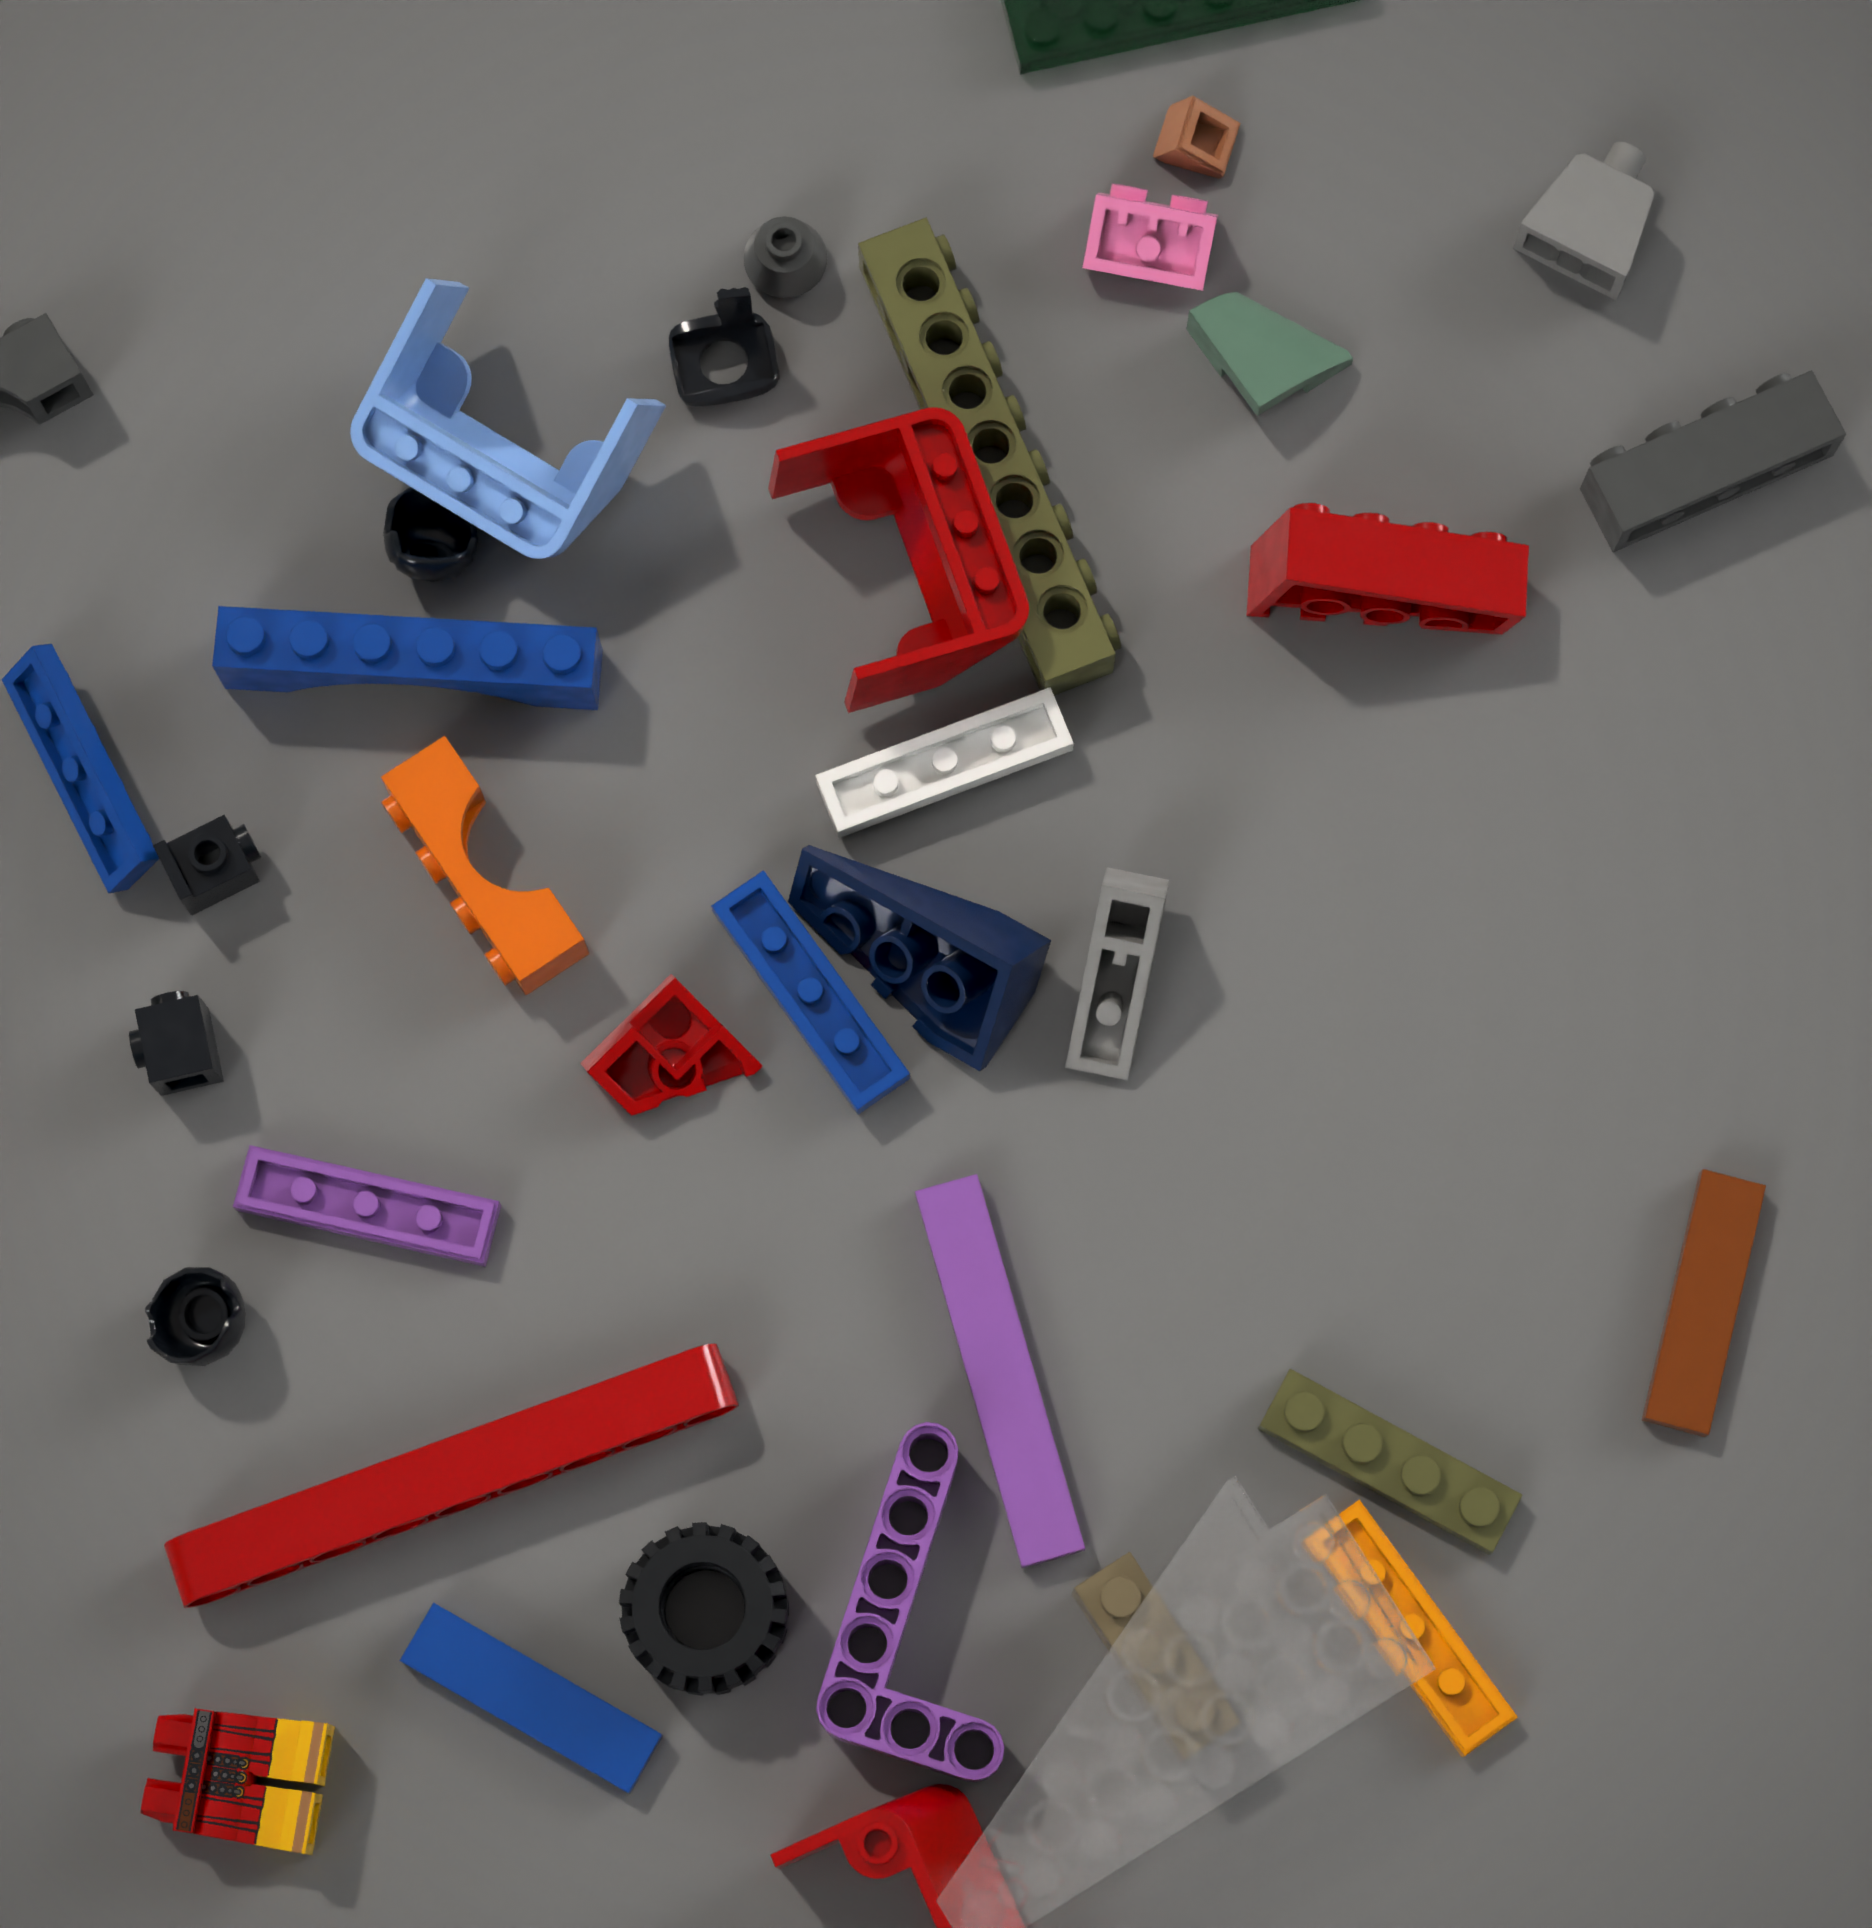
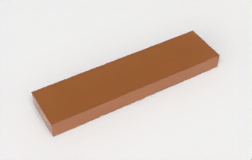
(1703, 1303)

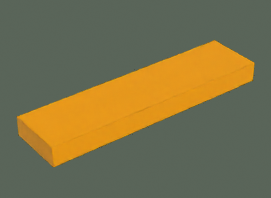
(1458, 1689)

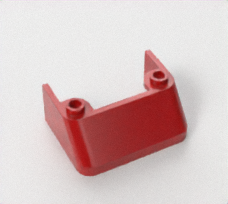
(933, 486)
(919, 1831)

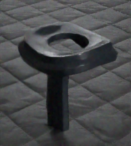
(733, 324)

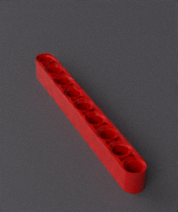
(450, 1475)

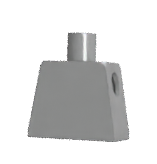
(1591, 219)

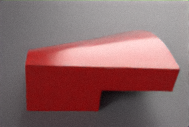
(667, 1051)

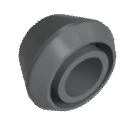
(785, 257)

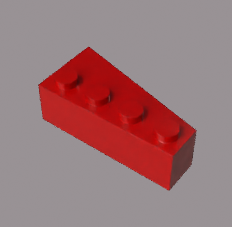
(1387, 572)

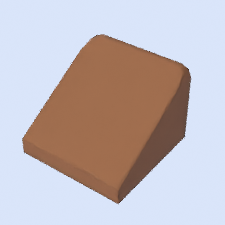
(1196, 138)

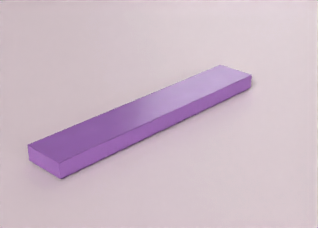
(999, 1371)

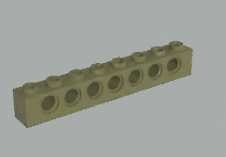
(914, 258)

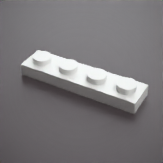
(944, 762)

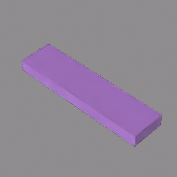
(367, 1205)

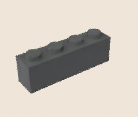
(1711, 459)

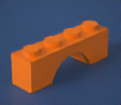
(526, 928)

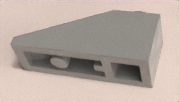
(1117, 973)

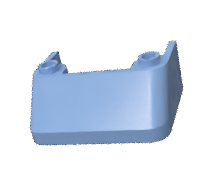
(420, 436)

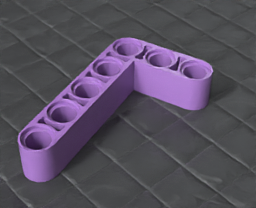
(891, 1618)

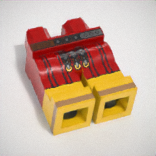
(221, 1774)

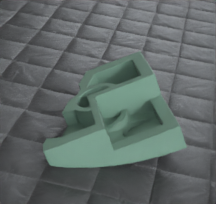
(1262, 350)

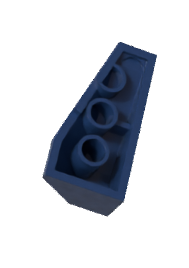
(939, 955)

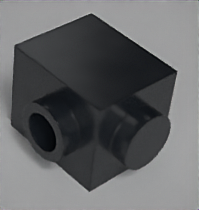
(176, 1043)

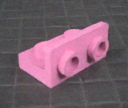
(1150, 238)

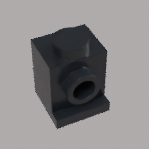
(206, 885)

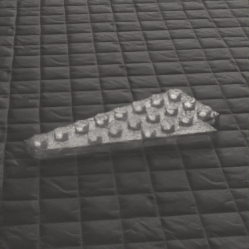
(1214, 1683)

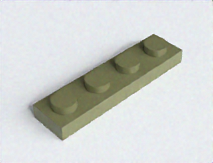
(1390, 1461)

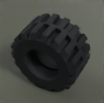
(667, 1563)

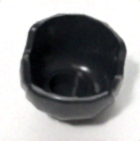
(427, 538)
(195, 1317)

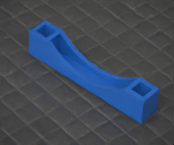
(318, 649)

